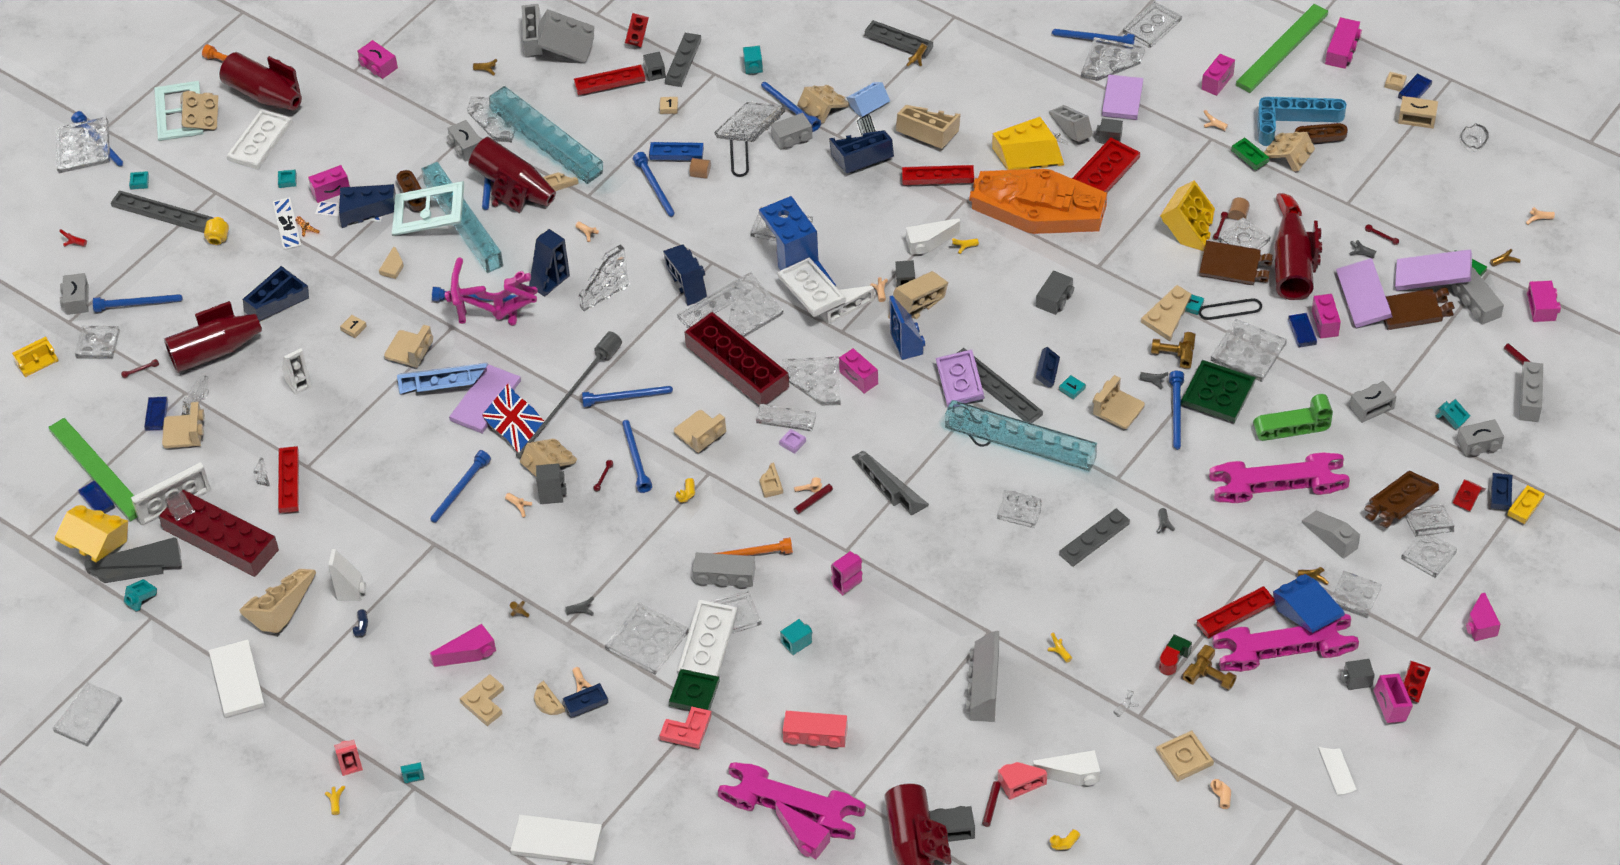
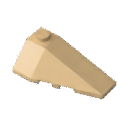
(279, 603)

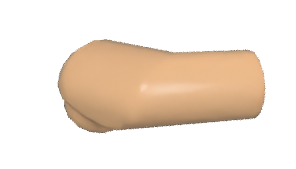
(1222, 791)

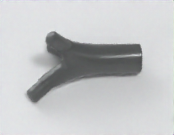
(1361, 249)
(1153, 377)
(1164, 520)
(580, 607)

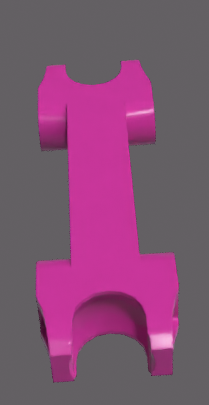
(1312, 473)
(1251, 648)
(760, 790)

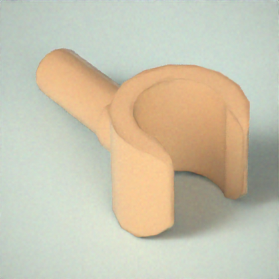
(814, 486)

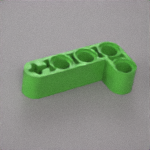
(1295, 422)

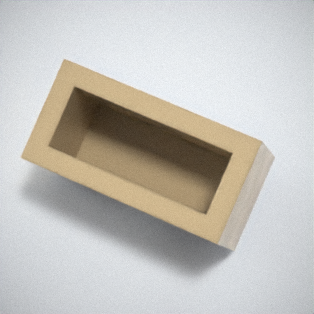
(1418, 112)

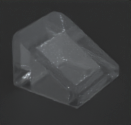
(260, 473)
(179, 506)

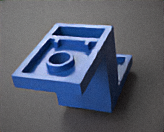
(794, 234)

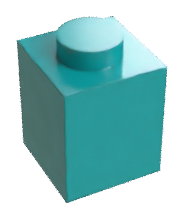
(752, 59)
(796, 636)

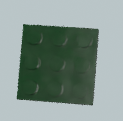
(1218, 391)

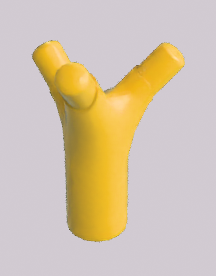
(965, 243)
(1059, 648)
(334, 799)

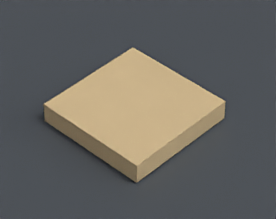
(1184, 755)

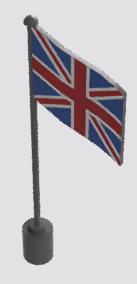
(519, 421)

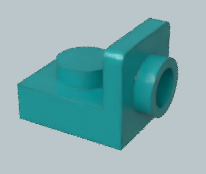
(1453, 413)
(137, 593)

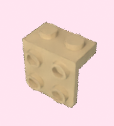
(819, 100)
(199, 110)
(1294, 146)
(409, 347)
(1116, 405)
(184, 429)
(701, 430)
(544, 453)

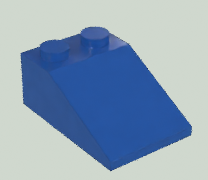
(904, 331)
(1307, 603)

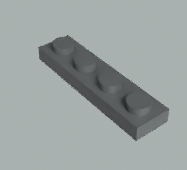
(897, 37)
(683, 59)
(1094, 537)

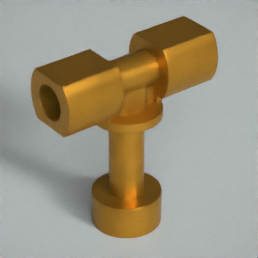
(1184, 348)
(1203, 667)

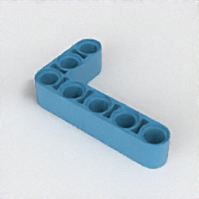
(1296, 109)

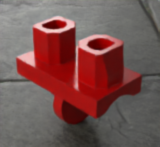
(636, 30)
(1415, 679)

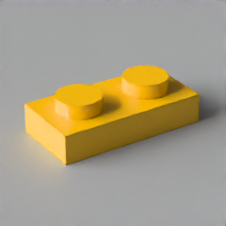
(1526, 504)

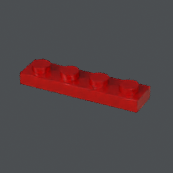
(609, 79)
(937, 174)
(288, 479)
(1235, 612)

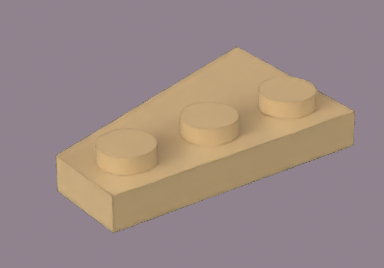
(1167, 312)

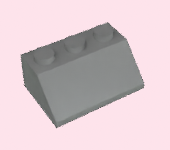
(565, 36)

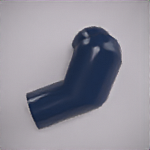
(363, 623)

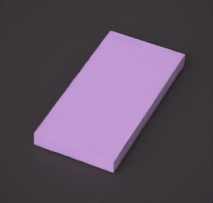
(1433, 270)
(1363, 293)
(480, 396)

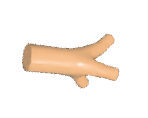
(1215, 122)
(1540, 215)
(586, 229)
(880, 289)
(519, 502)
(580, 680)

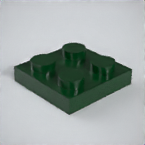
(694, 690)

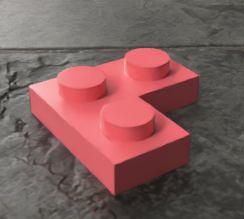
(687, 733)

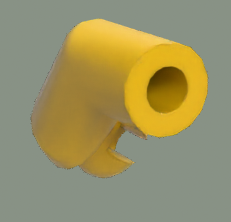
(684, 495)
(1064, 843)

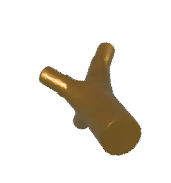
(918, 55)
(485, 66)
(1504, 258)
(1315, 573)
(518, 608)

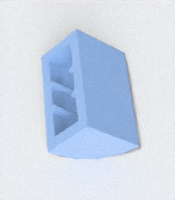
(868, 98)

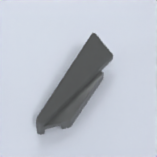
(889, 484)
(137, 562)

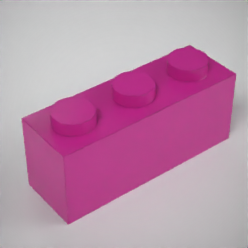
(1343, 43)

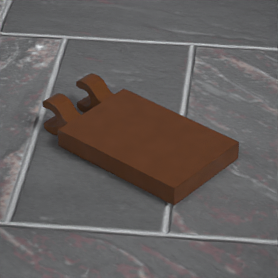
(1234, 263)
(1418, 308)
(1400, 497)

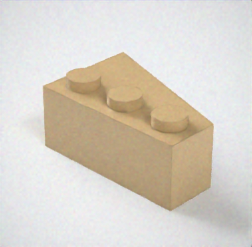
(927, 126)
(921, 293)

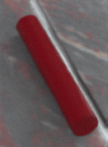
(1516, 354)
(812, 499)
(991, 804)

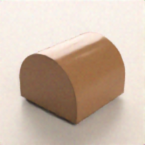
(700, 168)
(1239, 208)

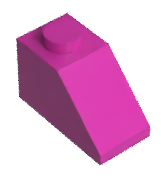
(1483, 620)

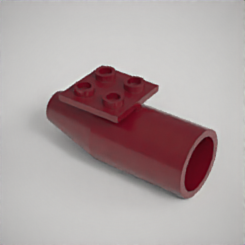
(269, 86)
(512, 176)
(1296, 257)
(215, 336)
(912, 832)

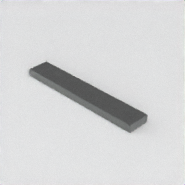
(160, 211)
(1006, 393)

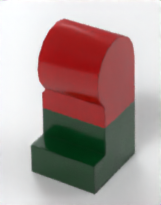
(1173, 653)

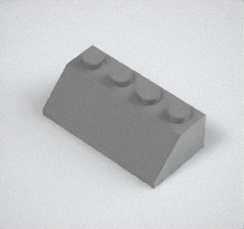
(984, 678)

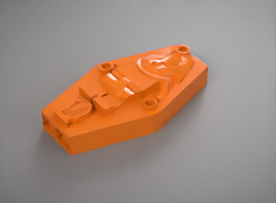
(1039, 201)

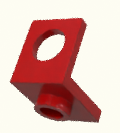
(1467, 494)

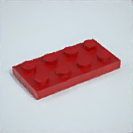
(1107, 165)

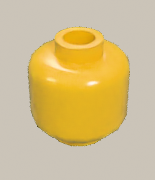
(216, 231)

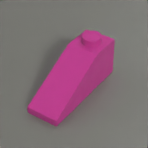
(468, 647)
(806, 834)

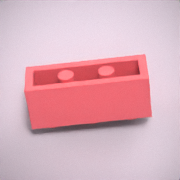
(815, 729)

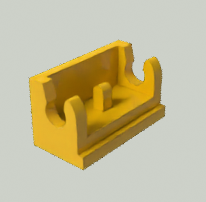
(35, 356)

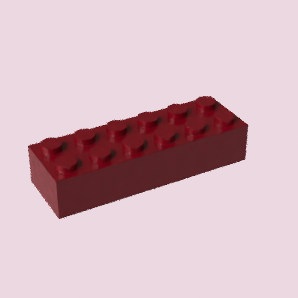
(736, 359)
(222, 535)

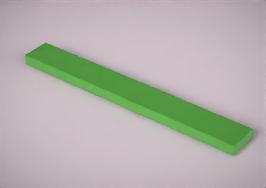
(1282, 48)
(94, 467)

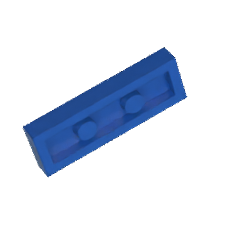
(676, 150)

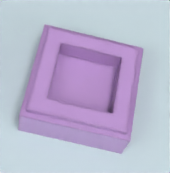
(792, 441)

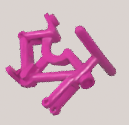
(499, 309)

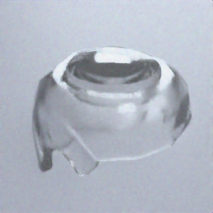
(1474, 137)

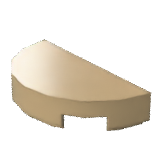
(547, 701)

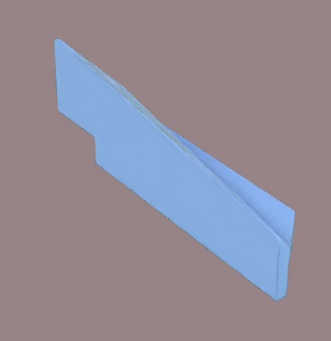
(440, 378)

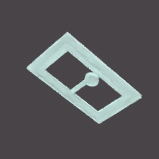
(163, 133)
(428, 223)

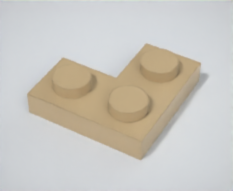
(479, 700)

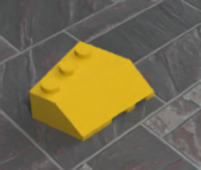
(1027, 146)
(1189, 216)
(92, 532)

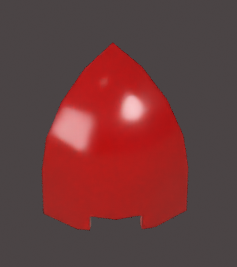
(1288, 204)

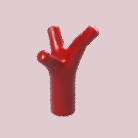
(73, 239)

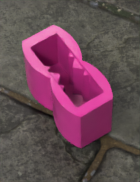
(846, 572)

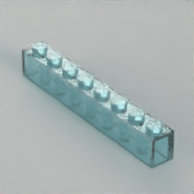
(546, 134)
(470, 227)
(1021, 435)

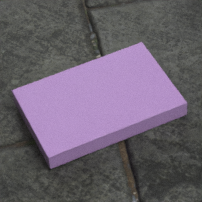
(1122, 97)
(960, 377)

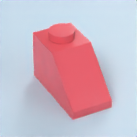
(348, 757)
(1020, 778)

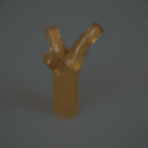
(305, 226)

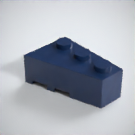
(861, 151)
(365, 202)
(549, 262)
(687, 272)
(275, 294)

